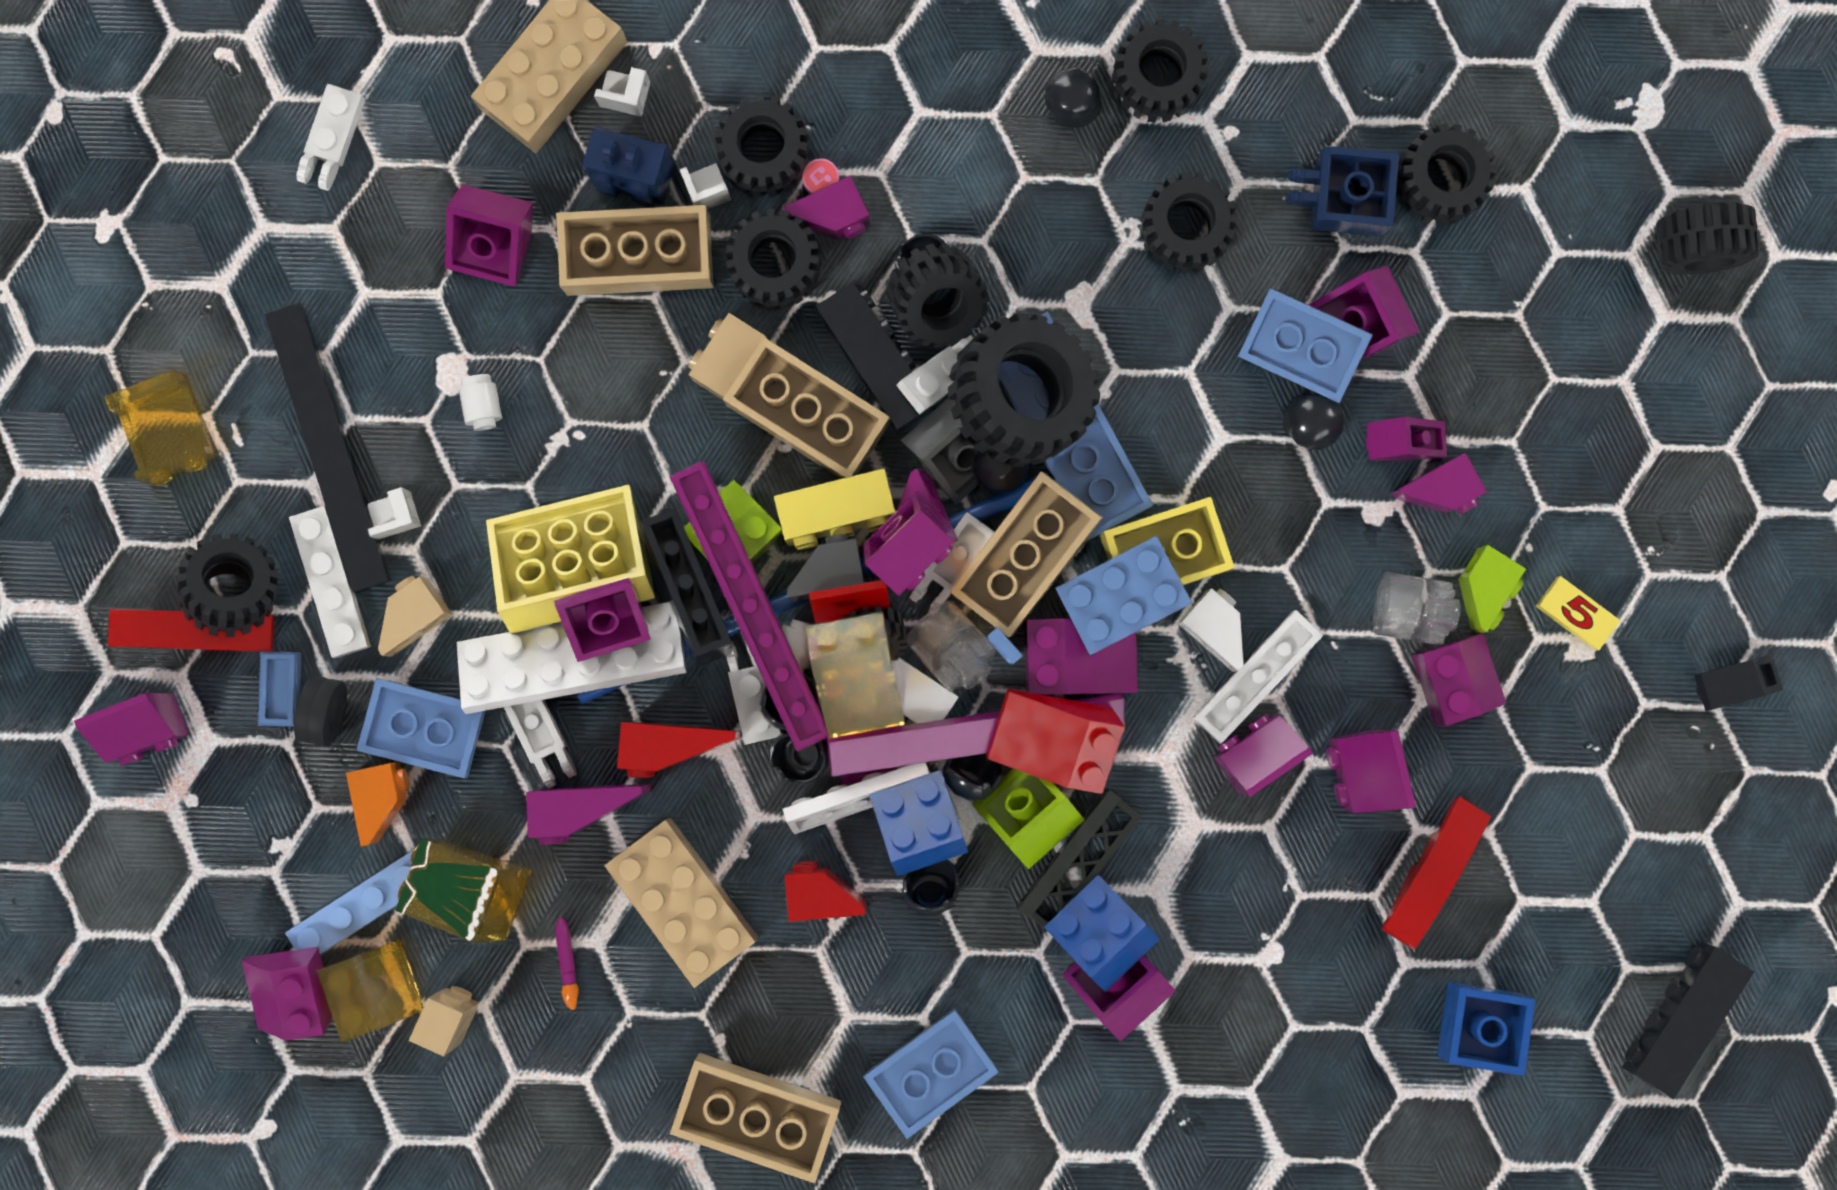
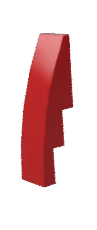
(173, 631)
(1436, 873)

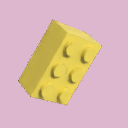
(834, 508)
(1188, 535)

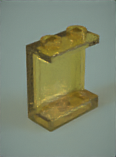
(163, 427)

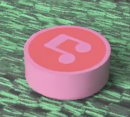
(819, 175)

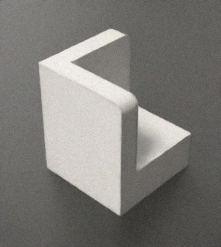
(624, 91)
(706, 186)
(393, 514)

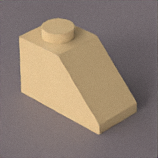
(411, 614)

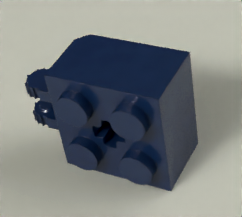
(628, 166)
(1333, 206)

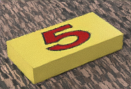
(1578, 613)

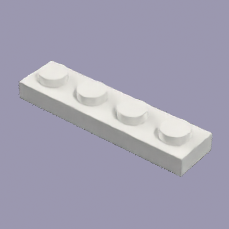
(329, 583)
(1257, 676)
(846, 800)

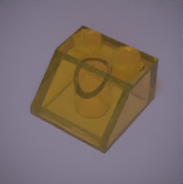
(370, 990)

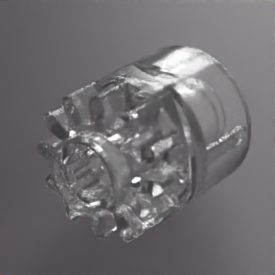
(1415, 608)
(952, 647)

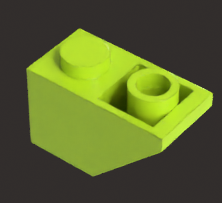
(1487, 585)

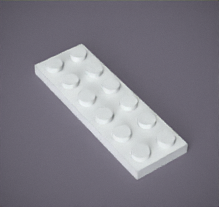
(542, 664)

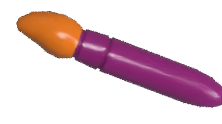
(566, 961)

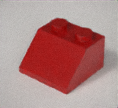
(820, 894)

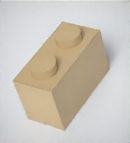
(725, 355)
(444, 1020)

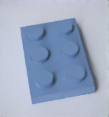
(1305, 345)
(1123, 595)
(420, 728)
(930, 1073)

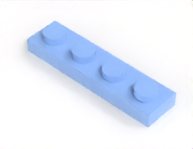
(352, 909)

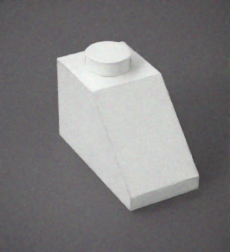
(1216, 627)
(921, 696)

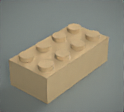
(549, 70)
(635, 250)
(806, 410)
(1026, 554)
(681, 902)
(756, 1117)

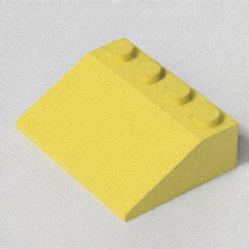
(564, 552)

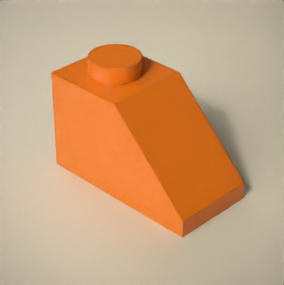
(376, 799)

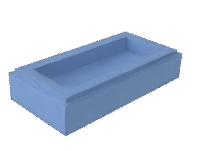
(1003, 645)
(279, 688)

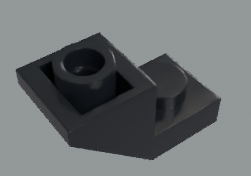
(1738, 682)

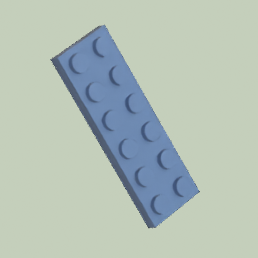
(1092, 466)

